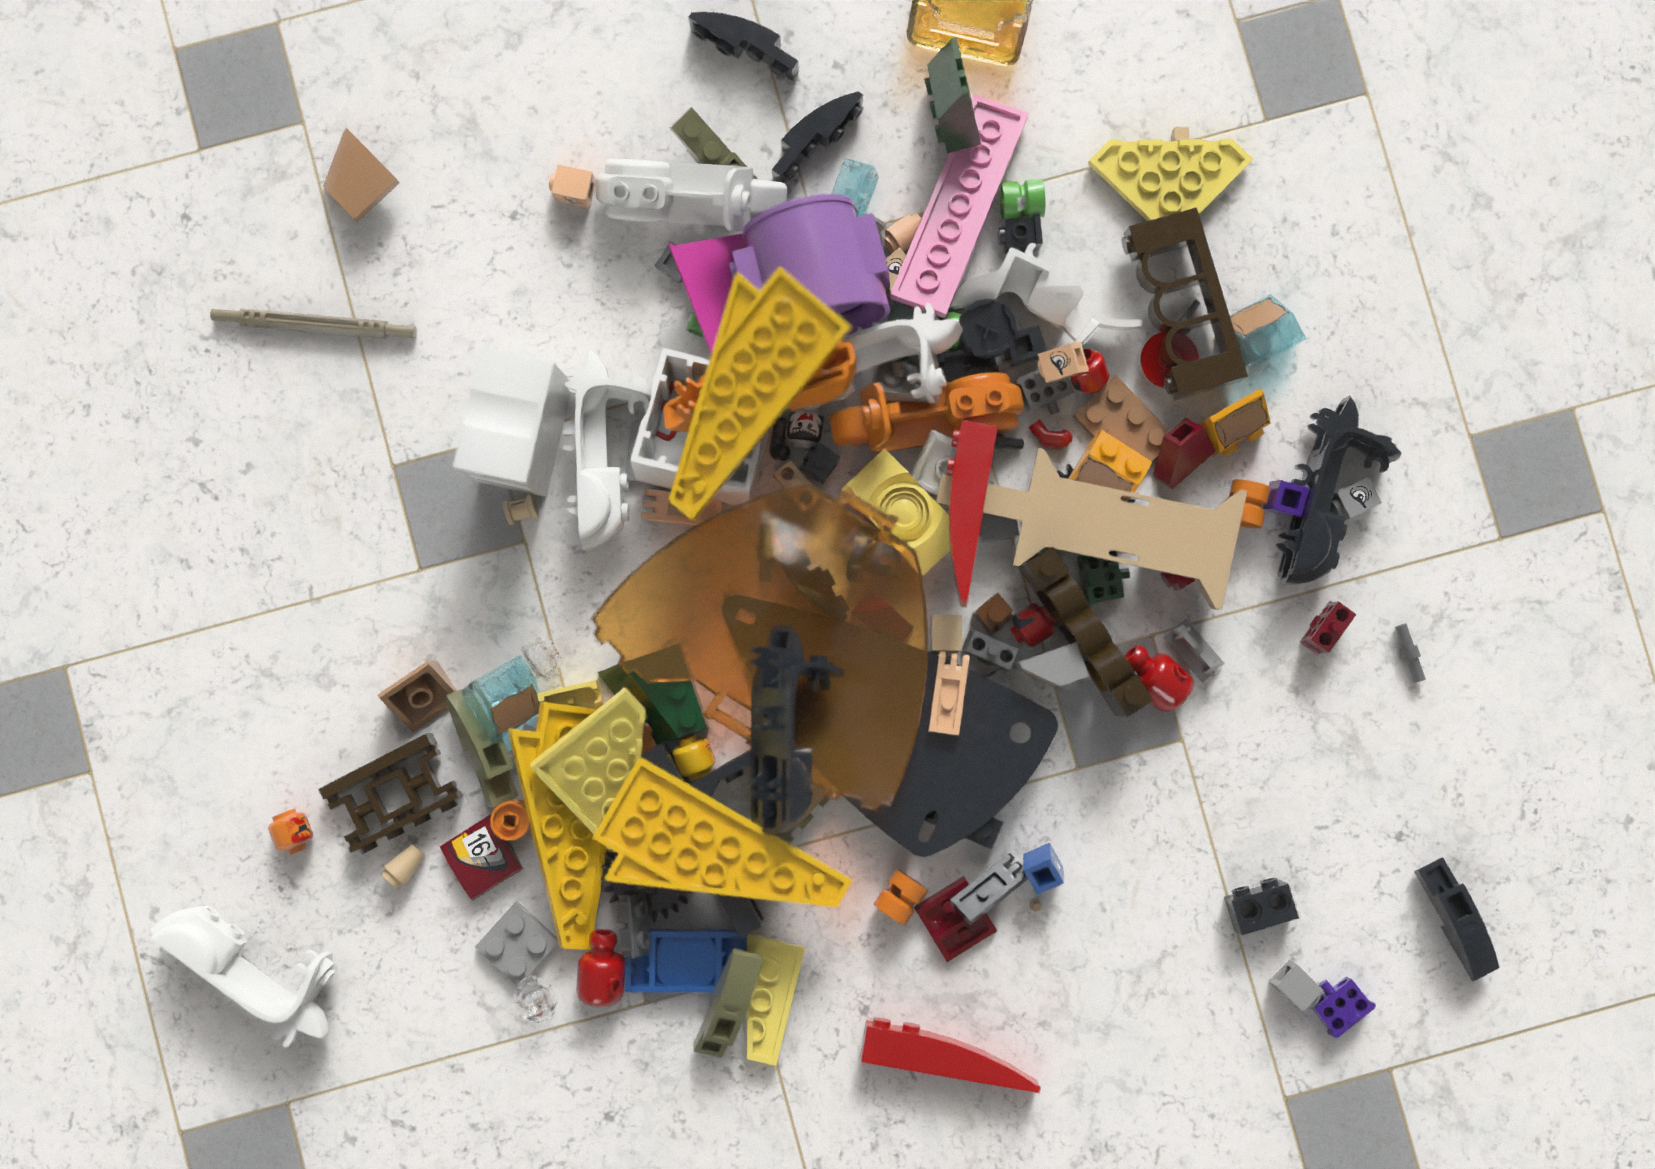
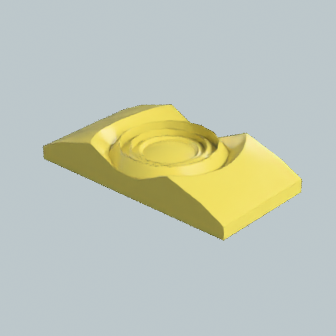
(895, 492)

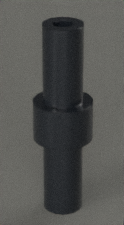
(1003, 442)

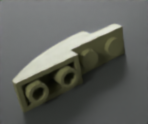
(703, 142)
(488, 758)
(729, 1004)

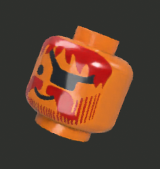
(290, 831)

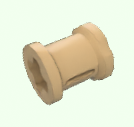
(520, 509)

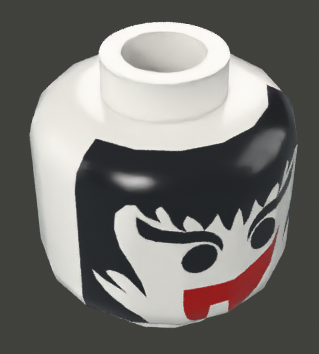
(805, 428)

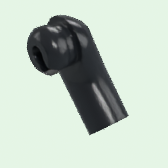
(777, 448)

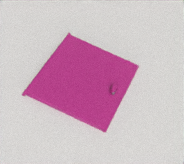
(708, 278)

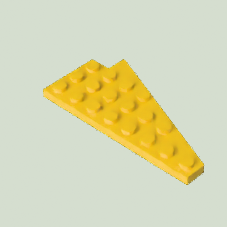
(759, 363)
(563, 843)
(693, 843)

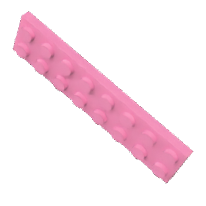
(958, 210)

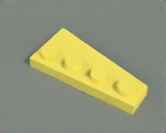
(771, 996)

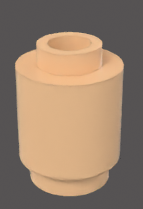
(902, 233)

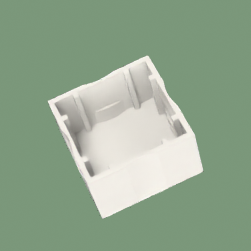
(513, 421)
(658, 460)

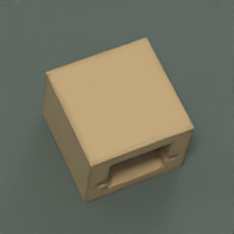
(1180, 133)

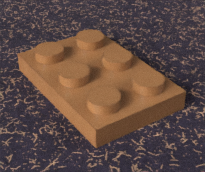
(1123, 417)

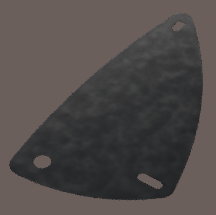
(966, 774)

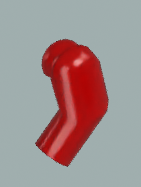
(1050, 439)

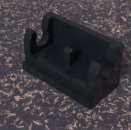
(962, 364)

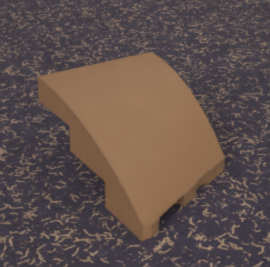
(357, 177)

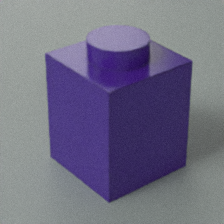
(1286, 498)

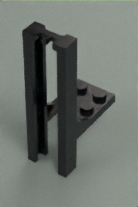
(741, 910)

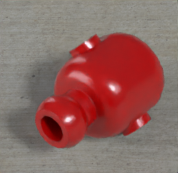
(1162, 678)
(601, 971)

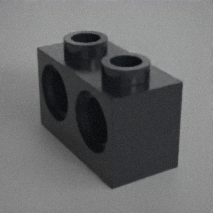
(1261, 915)

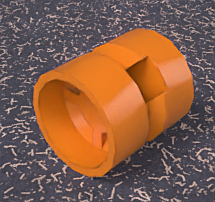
(1256, 496)
(510, 820)
(900, 897)

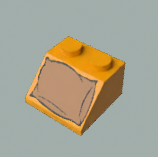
(1238, 422)
(1110, 465)

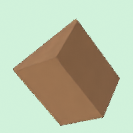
(419, 695)

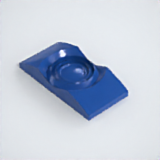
(682, 960)

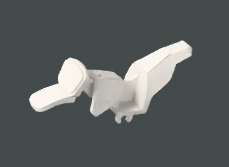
(1054, 305)

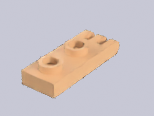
(666, 512)
(949, 695)

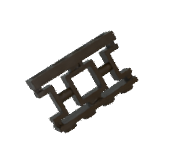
(381, 772)

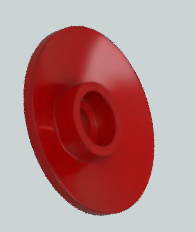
(1152, 363)

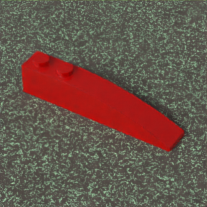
(967, 498)
(938, 1055)

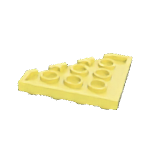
(1169, 175)
(595, 758)

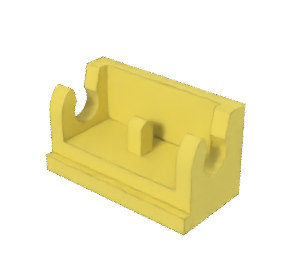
(581, 695)

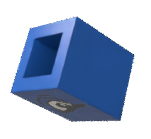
(1043, 868)

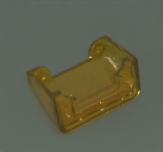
(984, 28)

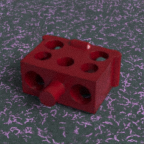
(1327, 627)

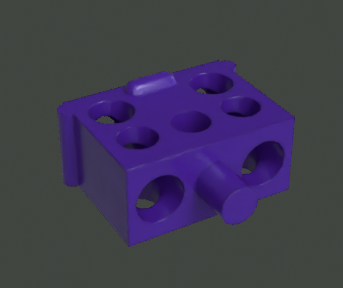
(1347, 1012)

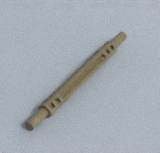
(313, 323)

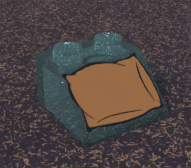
(1265, 331)
(504, 698)

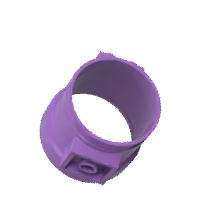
(825, 251)

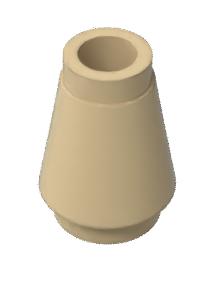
(402, 867)

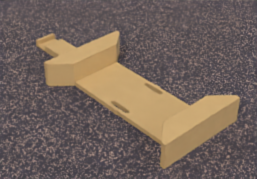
(1095, 520)

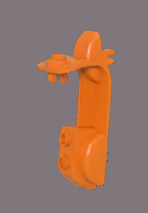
(824, 386)
(904, 425)

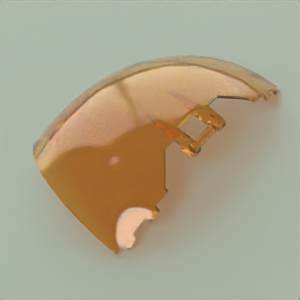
(803, 566)

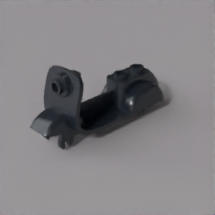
(1315, 536)
(779, 770)

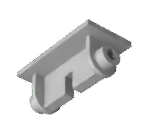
(1194, 651)

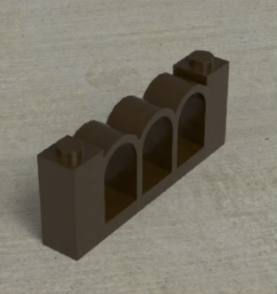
(1169, 234)
(1080, 624)

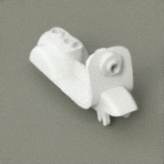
(685, 192)
(901, 338)
(599, 487)
(212, 950)

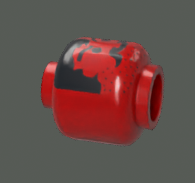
(1096, 377)
(1032, 625)

